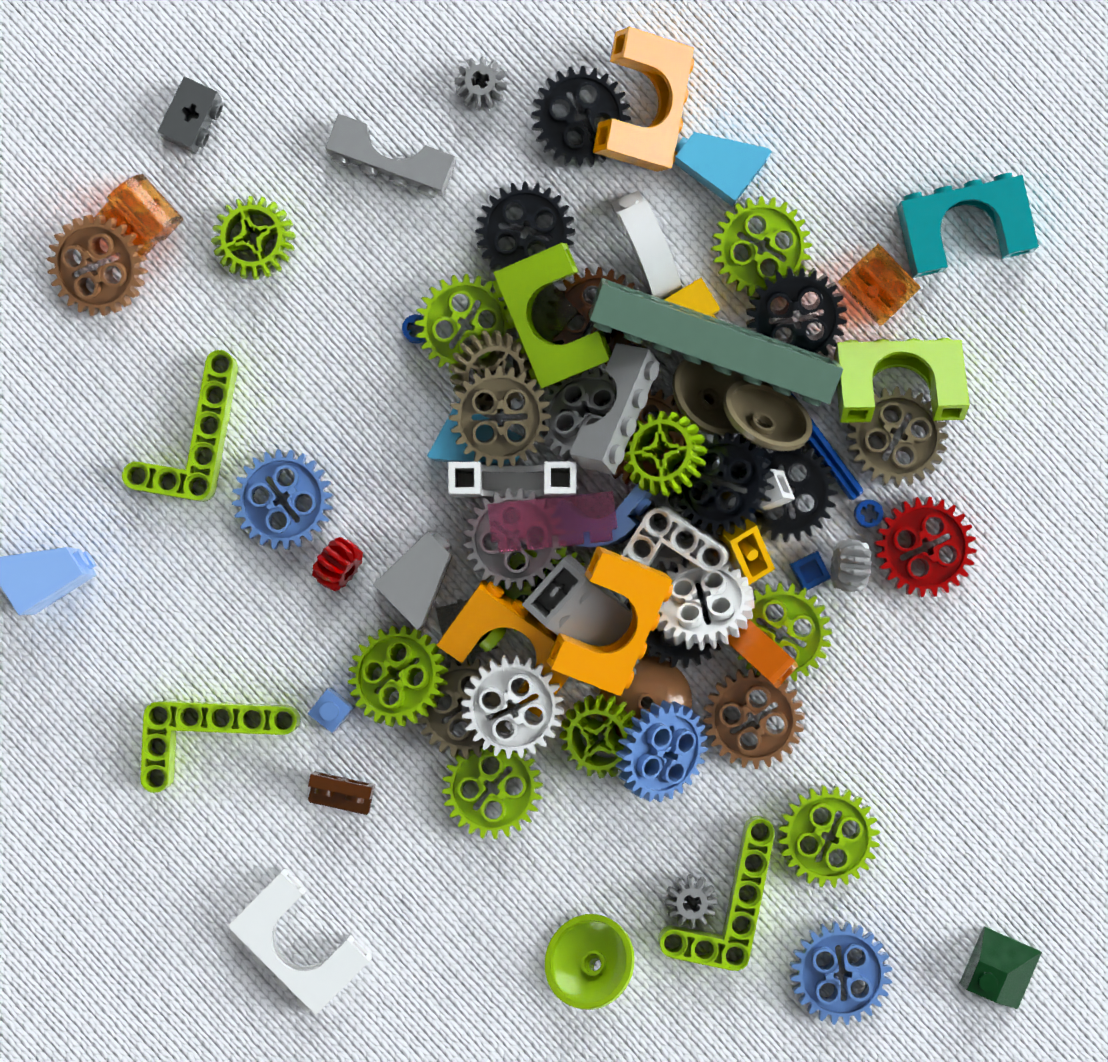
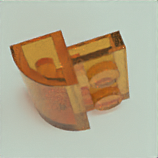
(143, 210)
(879, 285)

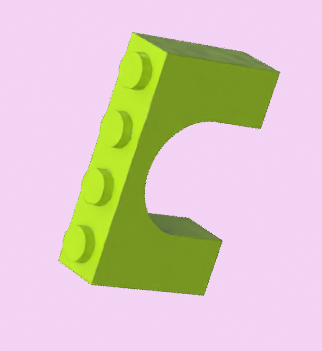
(519, 287)
(936, 361)

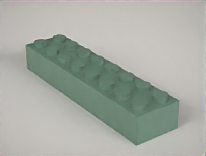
(715, 341)

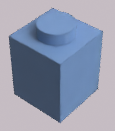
(331, 710)

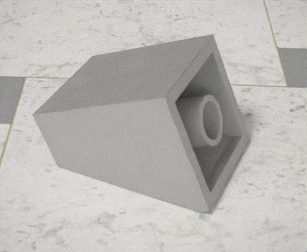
(417, 578)

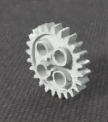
(731, 596)
(525, 732)

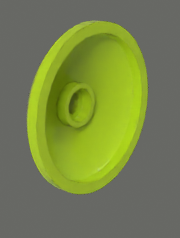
(572, 960)

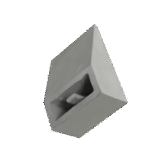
(577, 607)

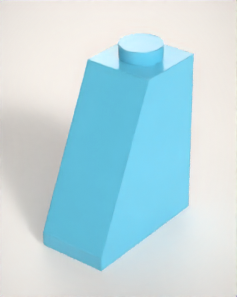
(721, 163)
(447, 450)

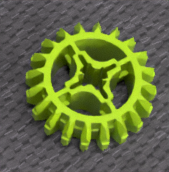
(240, 242)
(689, 453)
(590, 728)

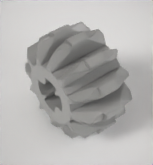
(488, 75)
(850, 565)
(695, 891)

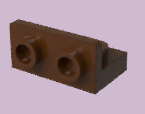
(340, 792)

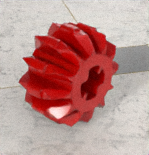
(337, 563)

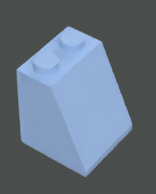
(43, 577)

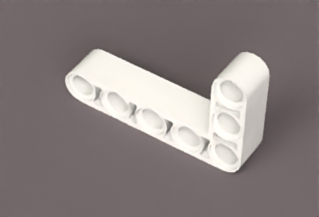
(671, 537)

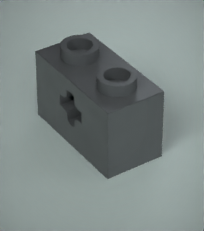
(191, 99)

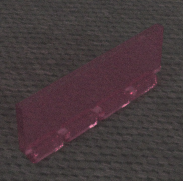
(546, 517)

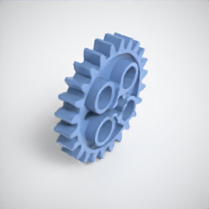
(260, 515)
(661, 751)
(813, 976)

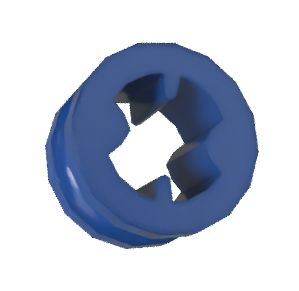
(407, 333)
(859, 518)

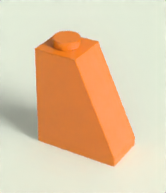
(763, 654)

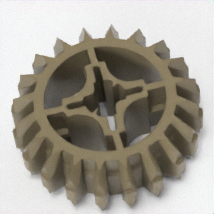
(499, 348)

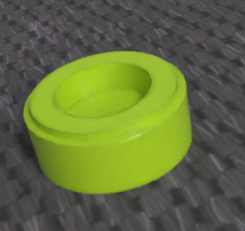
(491, 639)

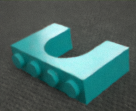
(1002, 200)

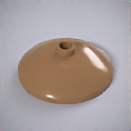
(652, 681)

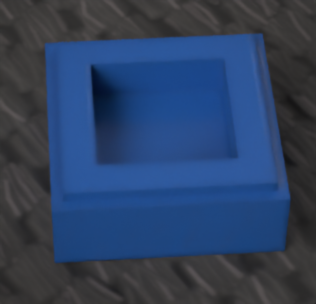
(810, 571)

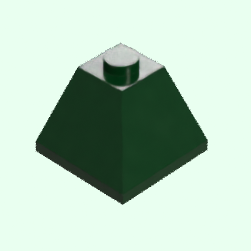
(1000, 968)

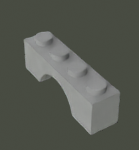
(427, 169)
(603, 443)

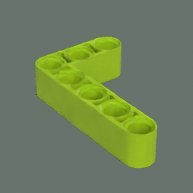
(200, 440)
(205, 723)
(736, 907)

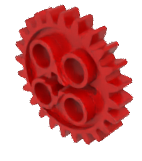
(913, 522)

